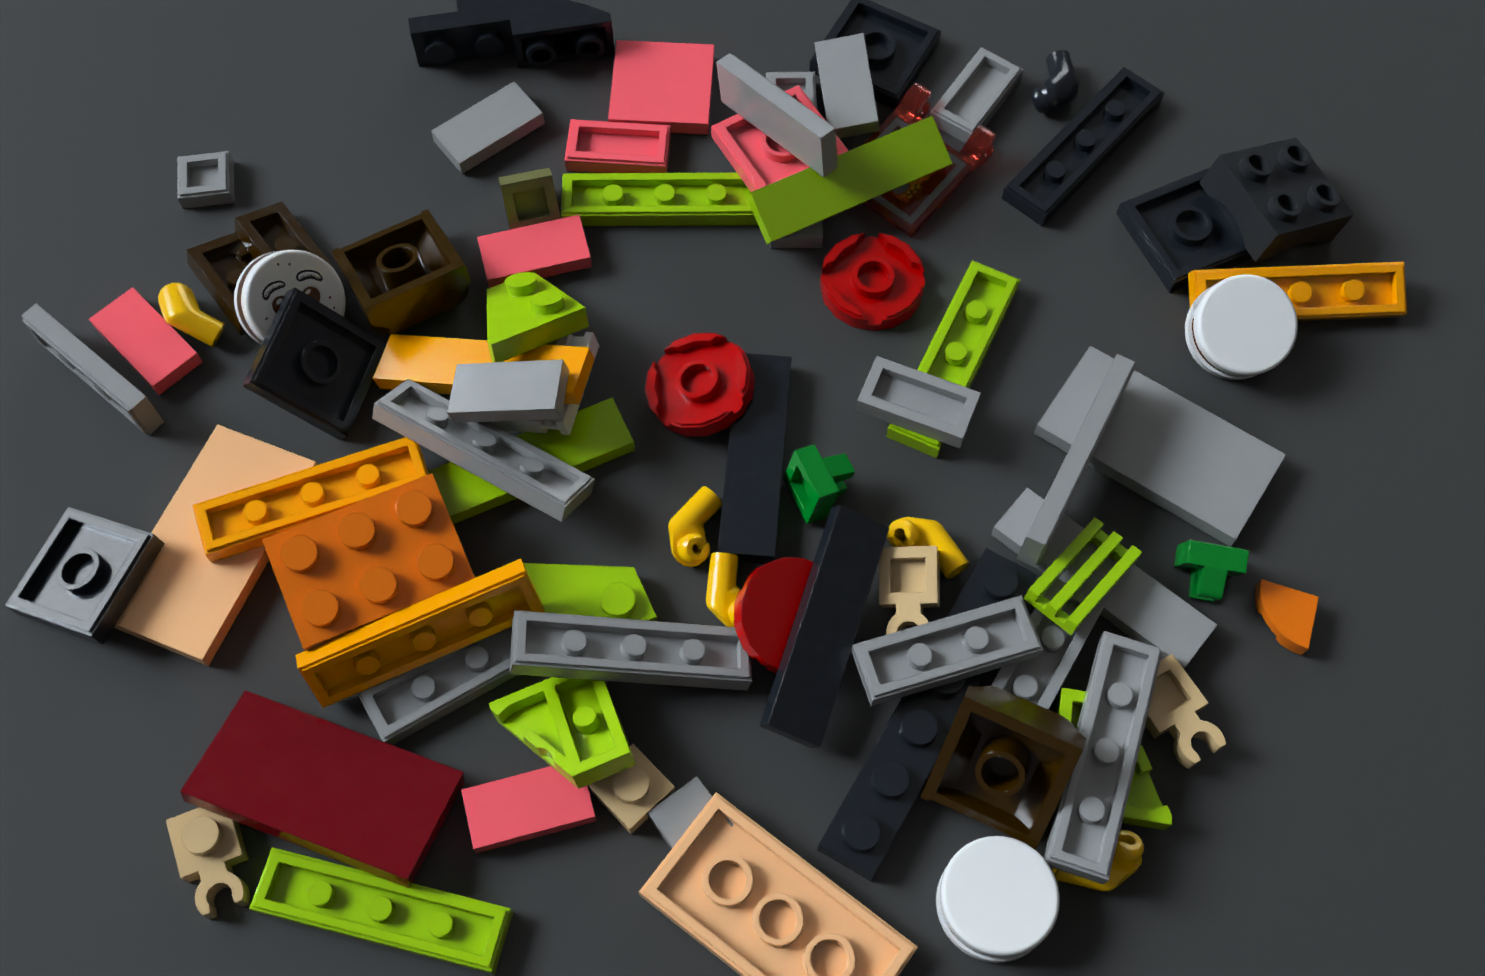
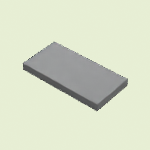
(1167, 449)

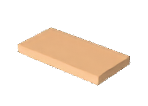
(184, 597)
(767, 905)

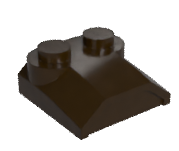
(404, 274)
(1005, 763)

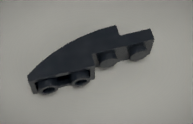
(533, 29)

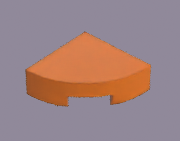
(1287, 614)

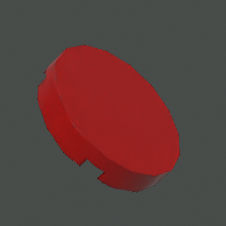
(872, 281)
(700, 385)
(768, 608)

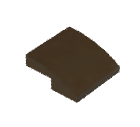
(256, 233)

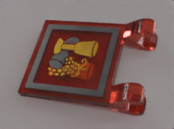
(916, 202)

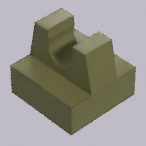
(529, 198)

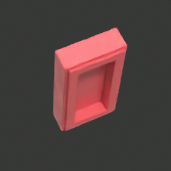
(617, 147)
(539, 248)
(145, 341)
(524, 808)

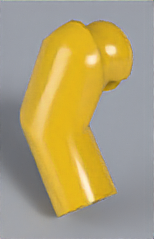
(183, 312)
(687, 528)
(926, 532)
(722, 586)
(1125, 863)

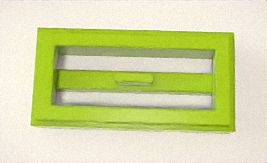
(1107, 546)

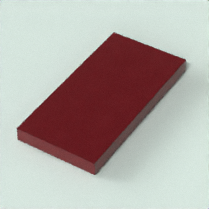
(324, 788)

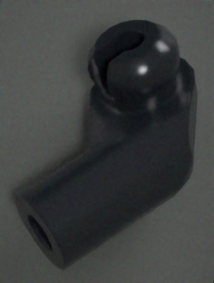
(1059, 87)

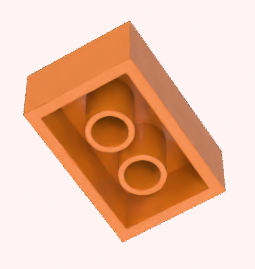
(367, 560)

